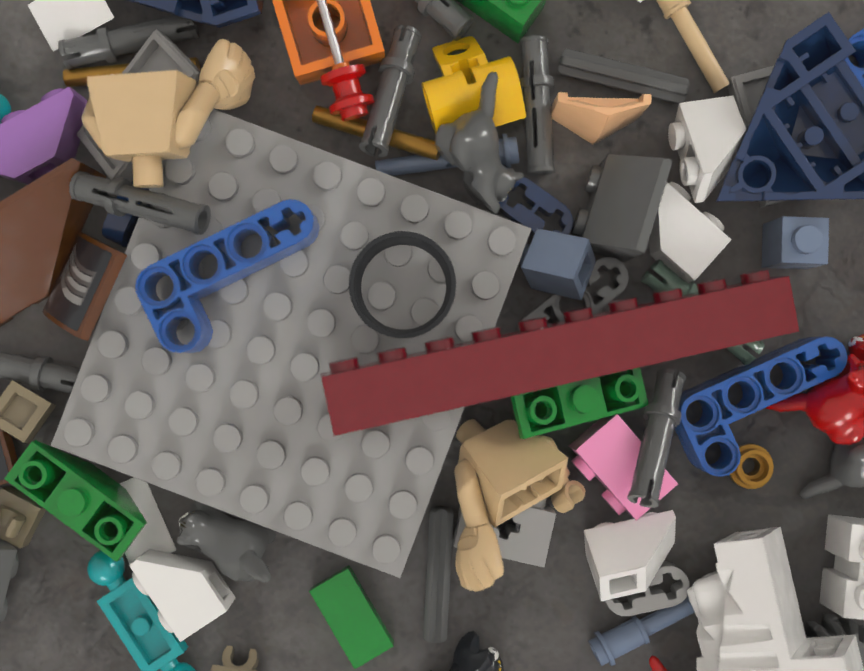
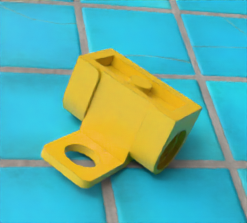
(461, 84)

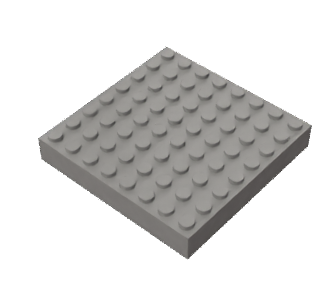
(250, 412)

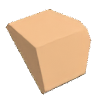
(597, 117)

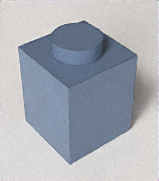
(795, 242)
(558, 263)

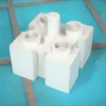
(844, 584)

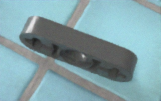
(604, 294)

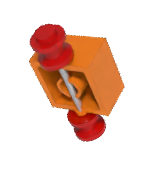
(332, 45)

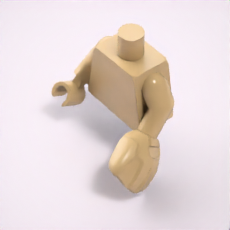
(163, 112)
(498, 480)

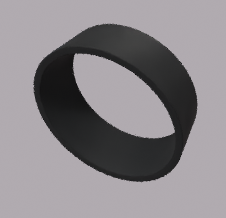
(382, 243)

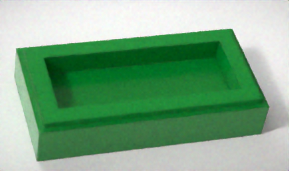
(352, 617)

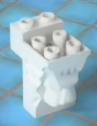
(753, 613)

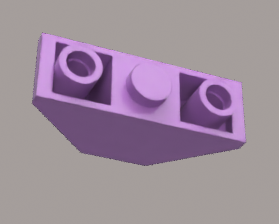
(41, 136)

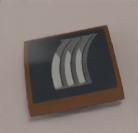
(84, 285)

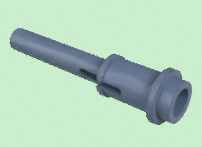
(415, 163)
(635, 632)

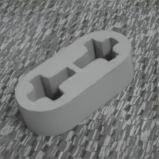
(655, 597)

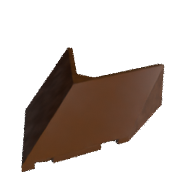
(37, 236)

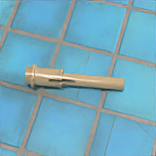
(695, 41)

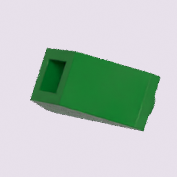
(578, 402)
(79, 497)

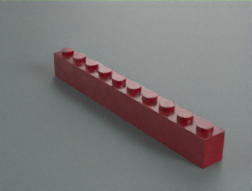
(558, 352)

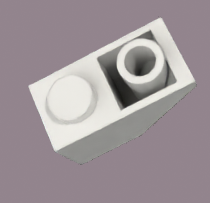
(707, 141)
(684, 235)
(628, 553)
(183, 589)

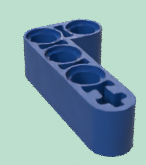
(232, 267)
(757, 395)

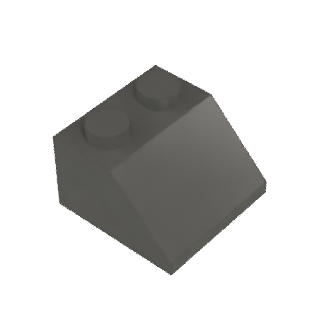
(622, 204)

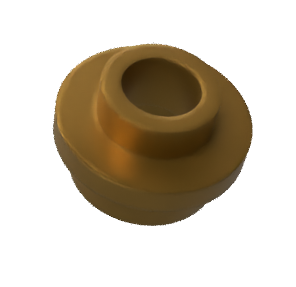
(762, 471)

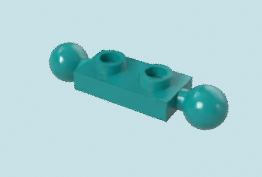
(135, 618)

